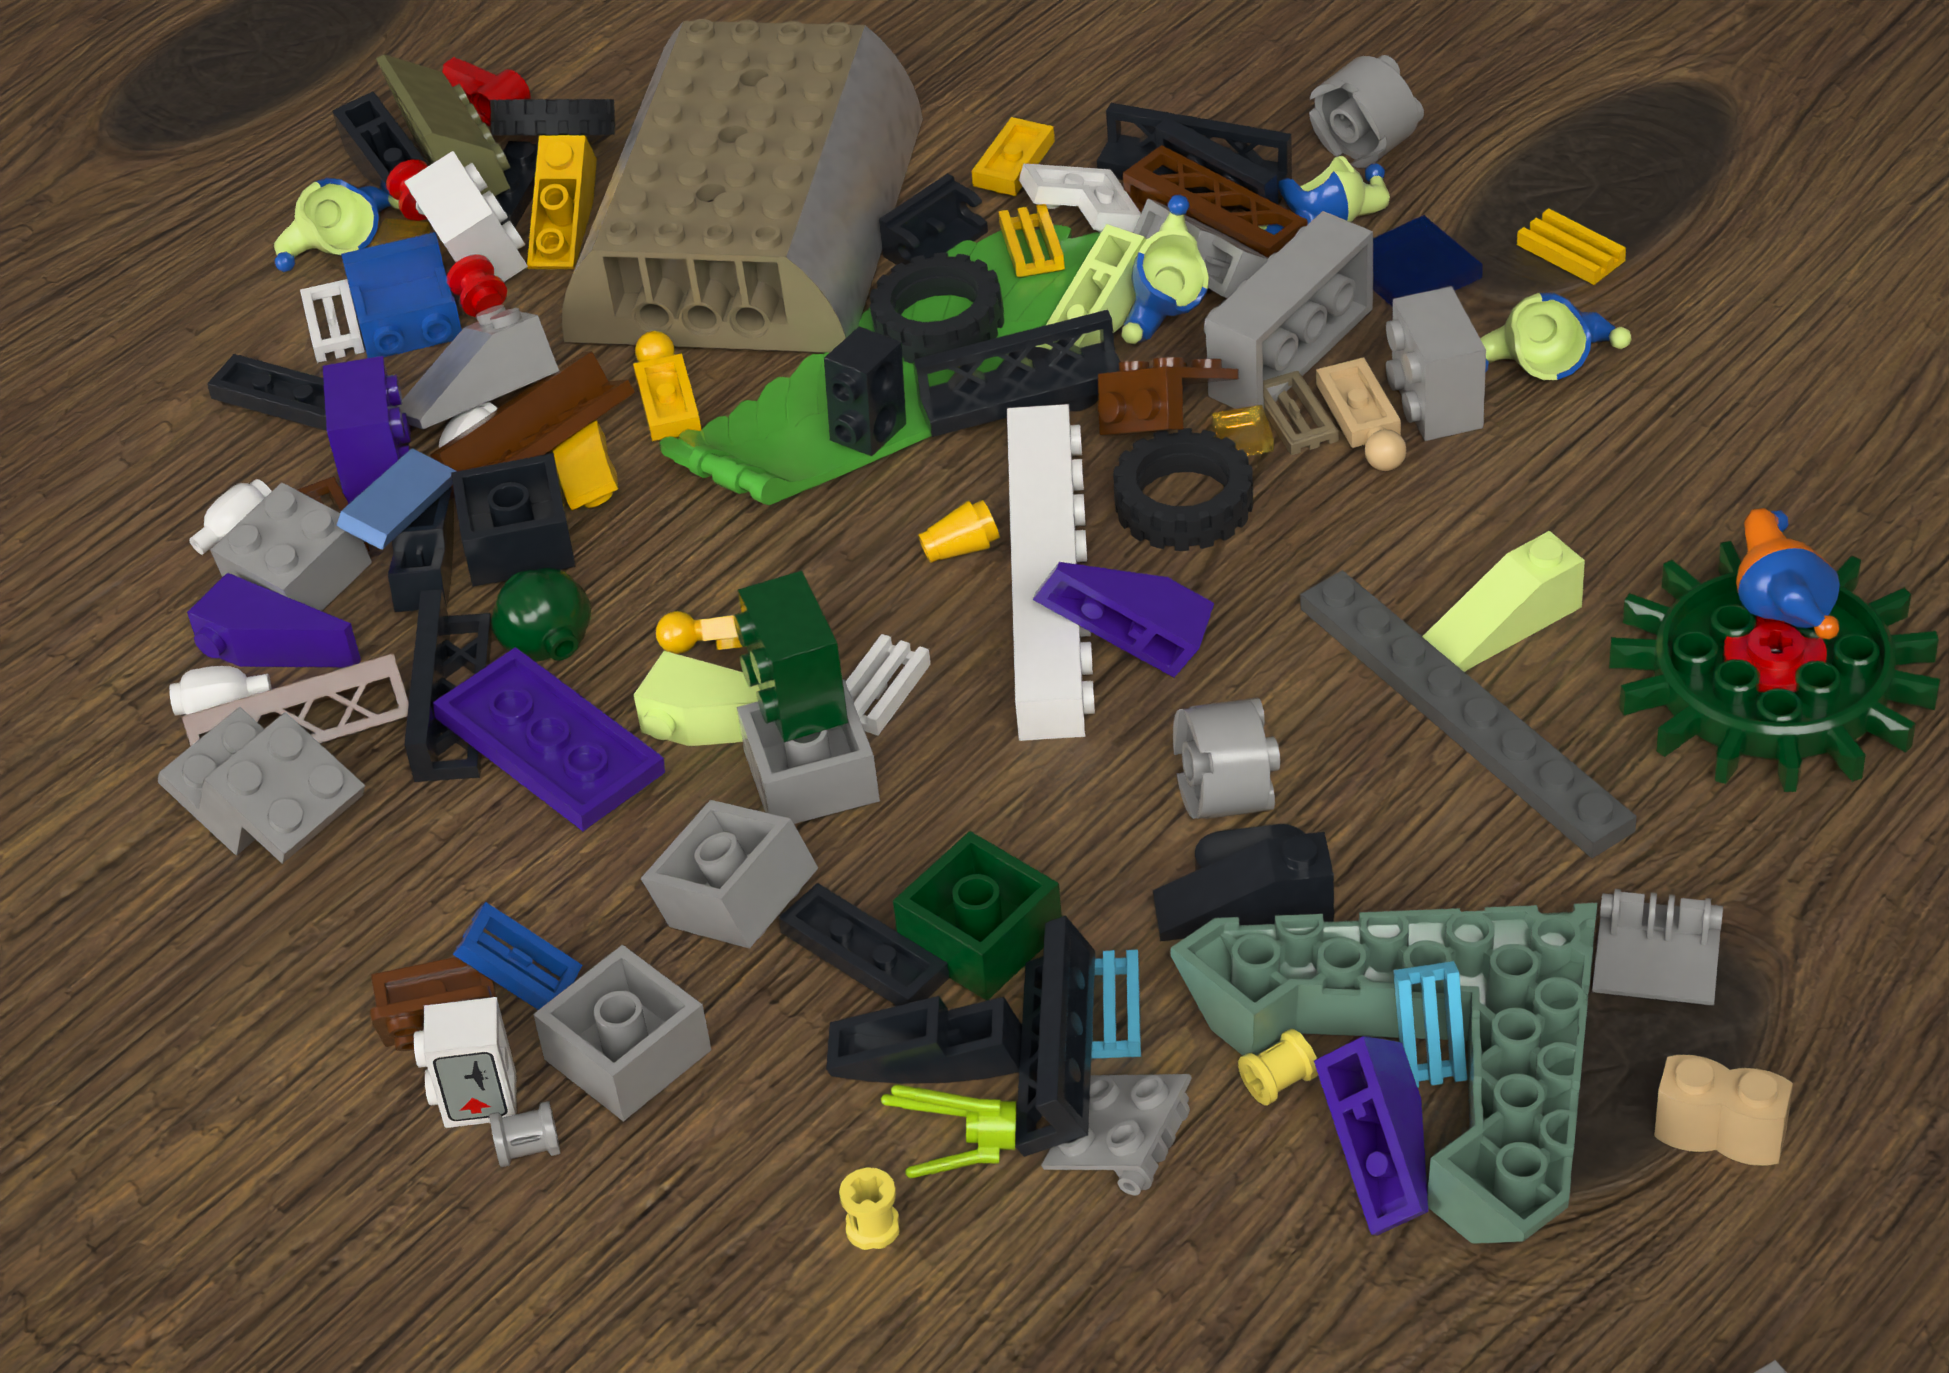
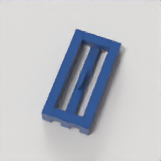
(514, 967)

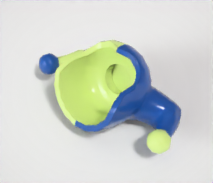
(1337, 192)
(331, 219)
(1166, 276)
(1550, 336)

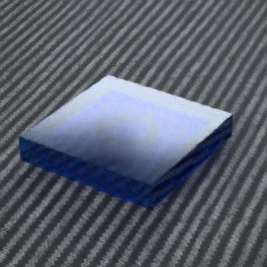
(1420, 260)

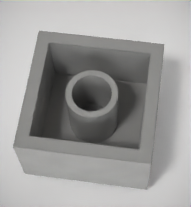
(1437, 363)
(293, 549)
(811, 773)
(730, 873)
(622, 1032)

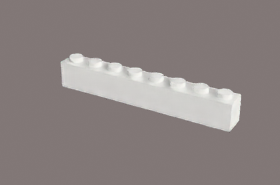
(1043, 532)

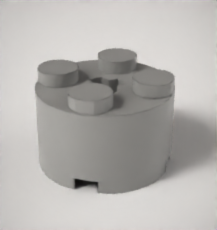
(1365, 110)
(1225, 759)

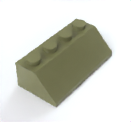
(444, 120)

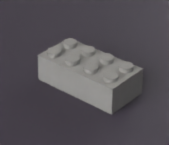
(1292, 309)

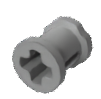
(524, 1134)

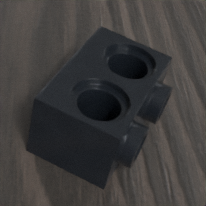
(865, 391)

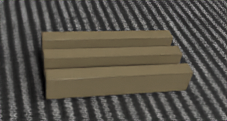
(1306, 437)

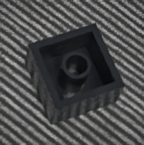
(512, 519)

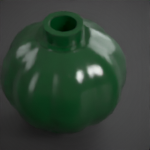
(541, 614)

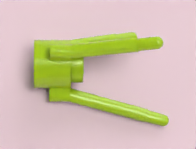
(987, 1123)

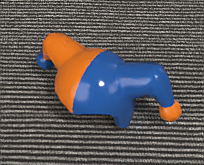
(1786, 577)

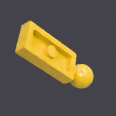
(664, 387)
(679, 632)

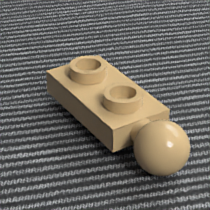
(1363, 412)

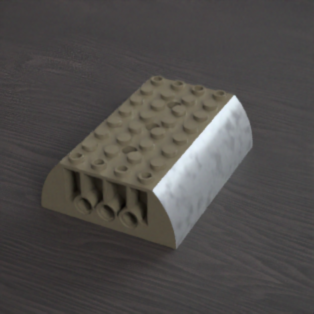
(797, 198)

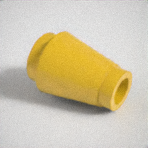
(960, 532)

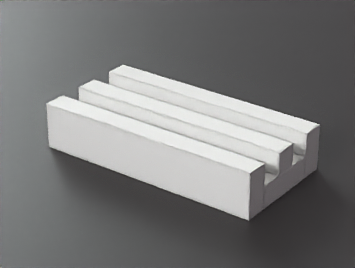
(337, 341)
(873, 673)

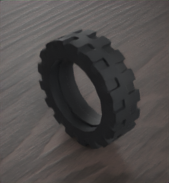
(553, 117)
(931, 278)
(1183, 524)

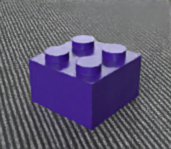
(363, 421)

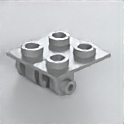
(1658, 948)
(1129, 1128)

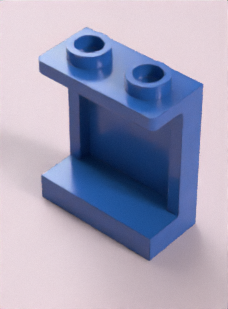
(402, 296)

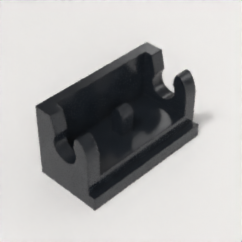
(931, 222)

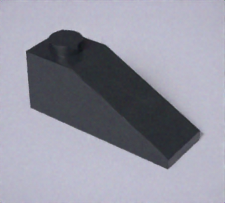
(373, 138)
(1254, 884)

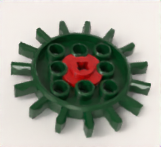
(1767, 684)

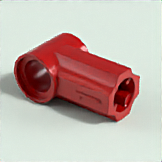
(484, 86)

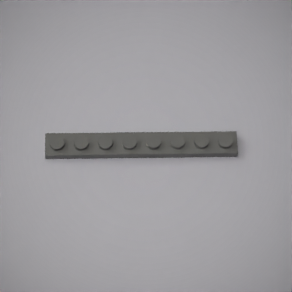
(1469, 715)

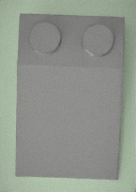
(481, 364)

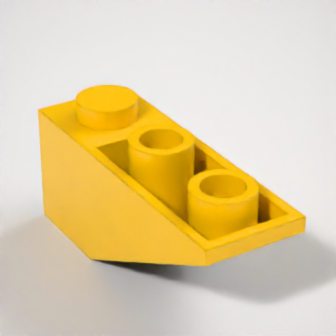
(561, 201)

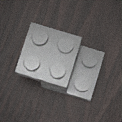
(261, 784)

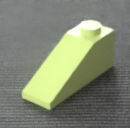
(1102, 283)
(1511, 602)
(692, 701)

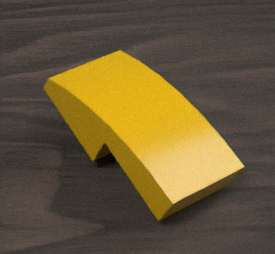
(585, 468)

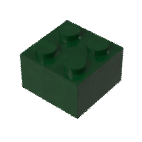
(790, 656)
(979, 913)

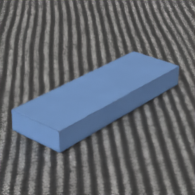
(396, 499)

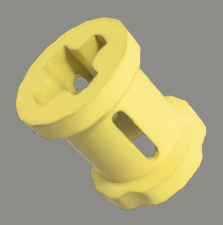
(1278, 1067)
(868, 1200)

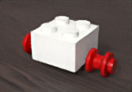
(466, 224)

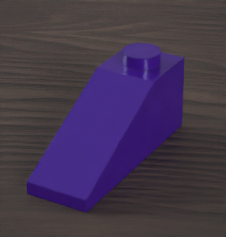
(1131, 610)
(268, 629)
(1378, 1127)

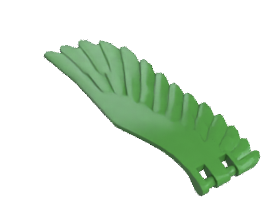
(784, 438)

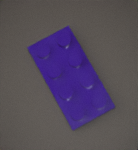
(549, 738)

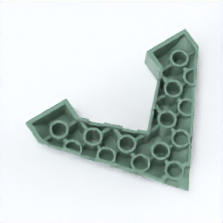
(1521, 1022)

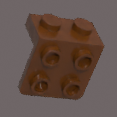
(1152, 398)
(406, 990)

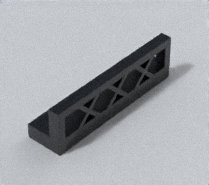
(1125, 151)
(981, 397)
(429, 683)
(1056, 1041)

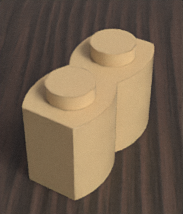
(1723, 1109)

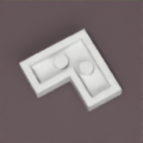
(1091, 189)

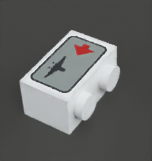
(466, 1061)

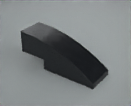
(423, 555)
(927, 1043)

